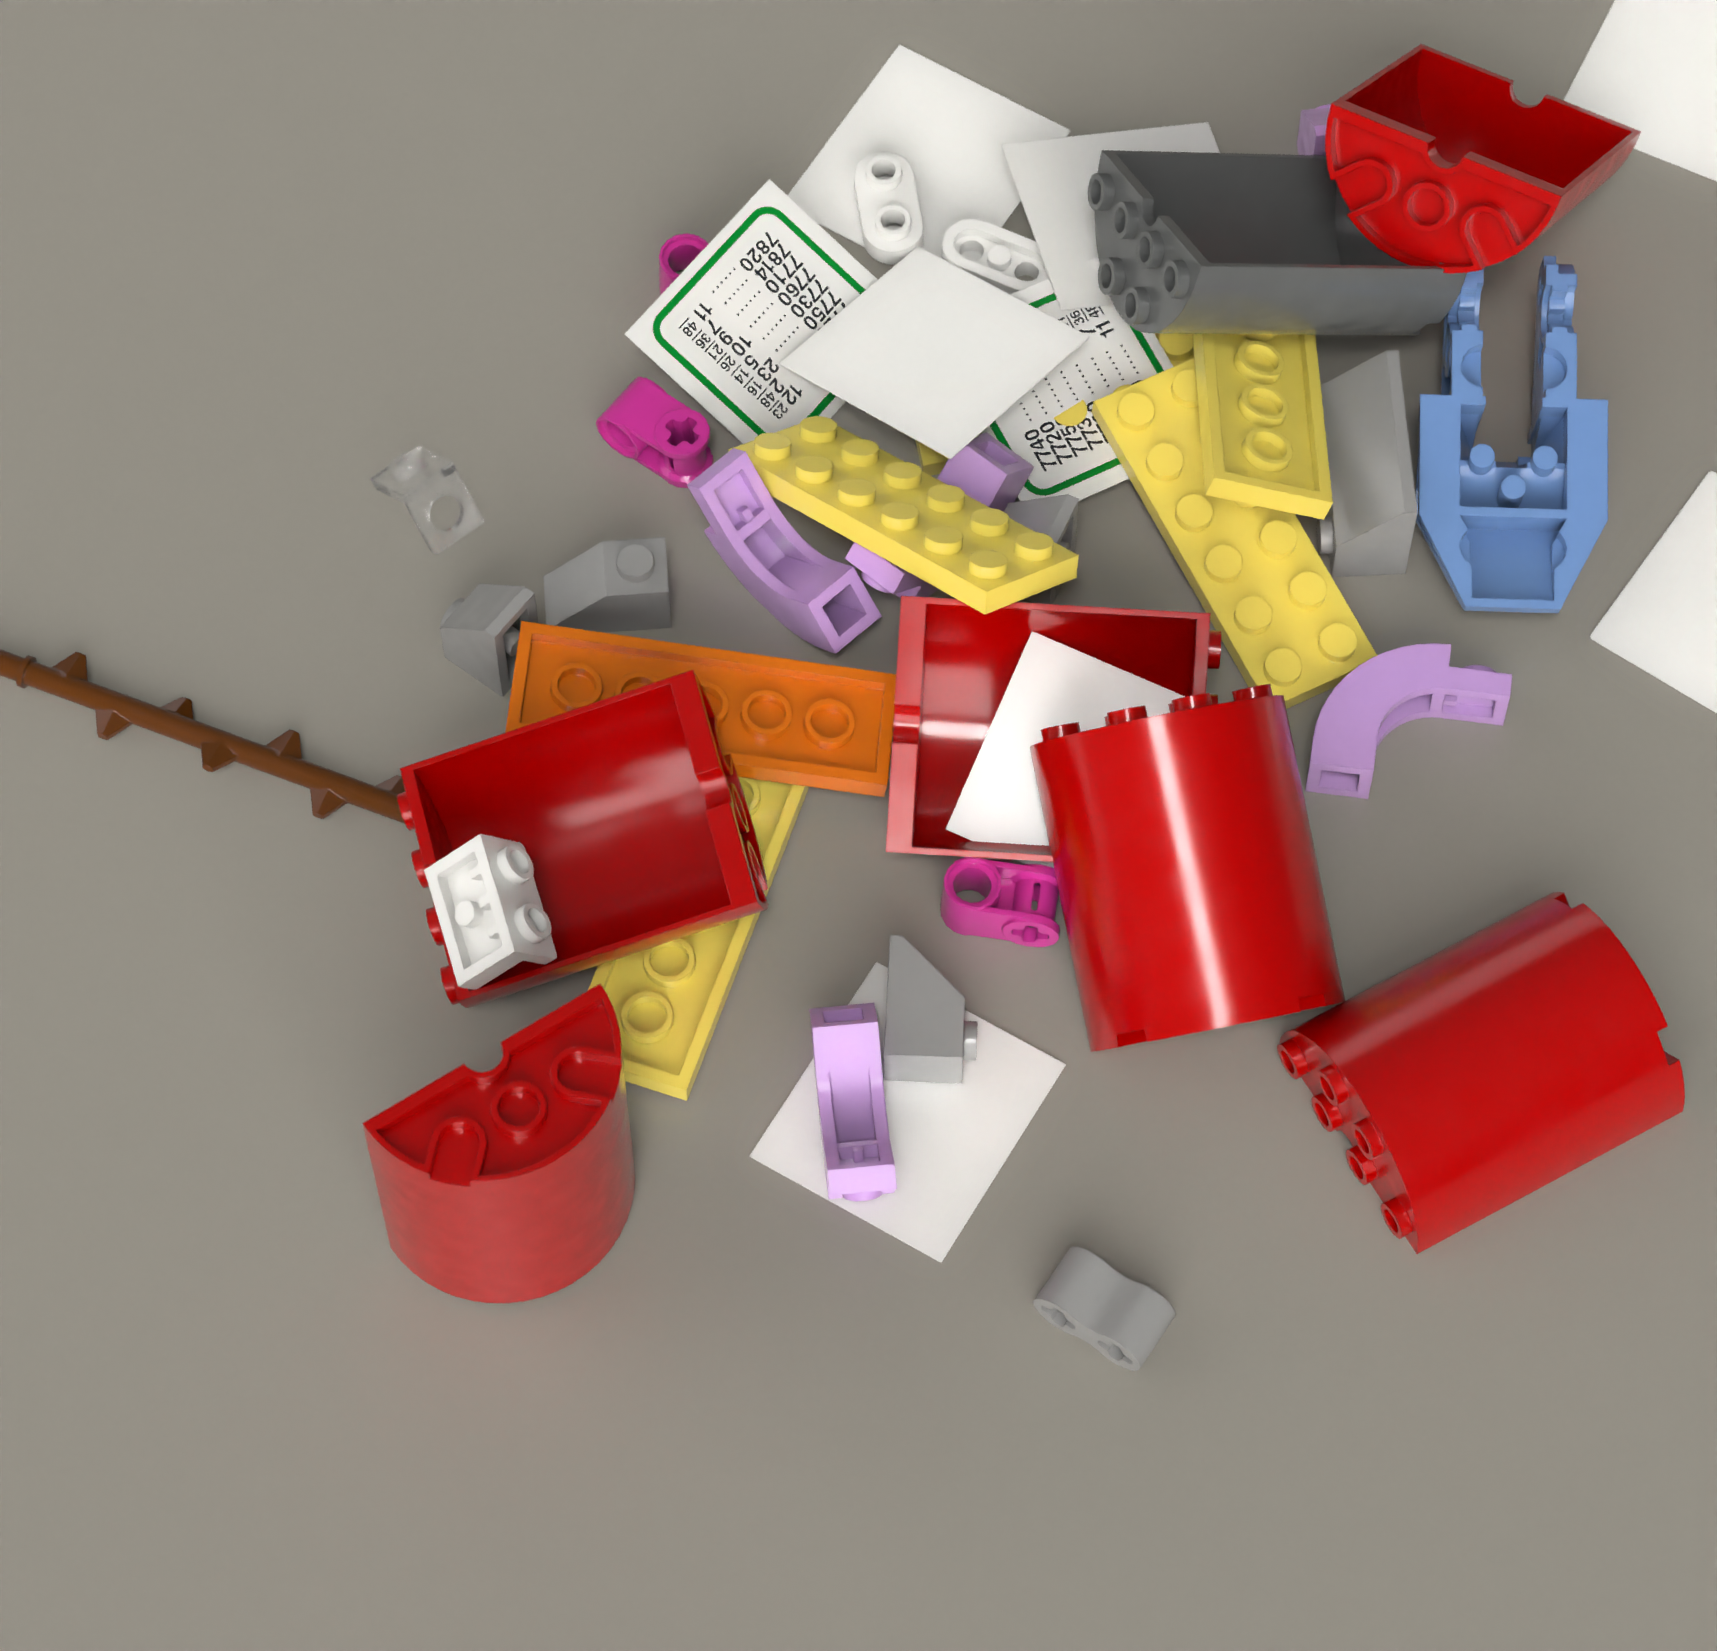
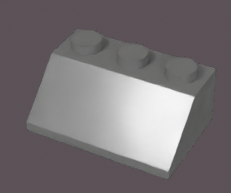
(1370, 471)

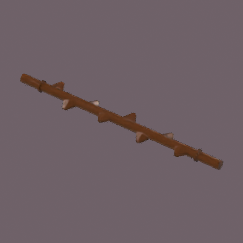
(218, 748)

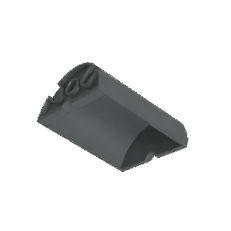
(1249, 250)

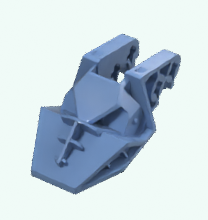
(1523, 527)

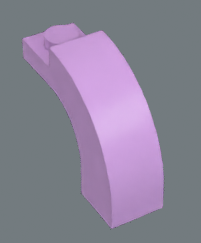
(985, 473)
(790, 578)
(1387, 693)
(852, 1102)

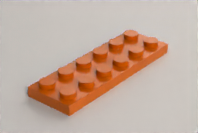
(772, 713)

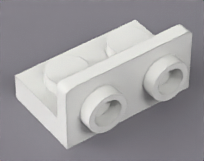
(489, 909)

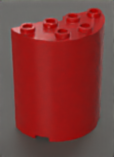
(1459, 168)
(955, 676)
(624, 819)
(1186, 868)
(1490, 1068)
(514, 1171)

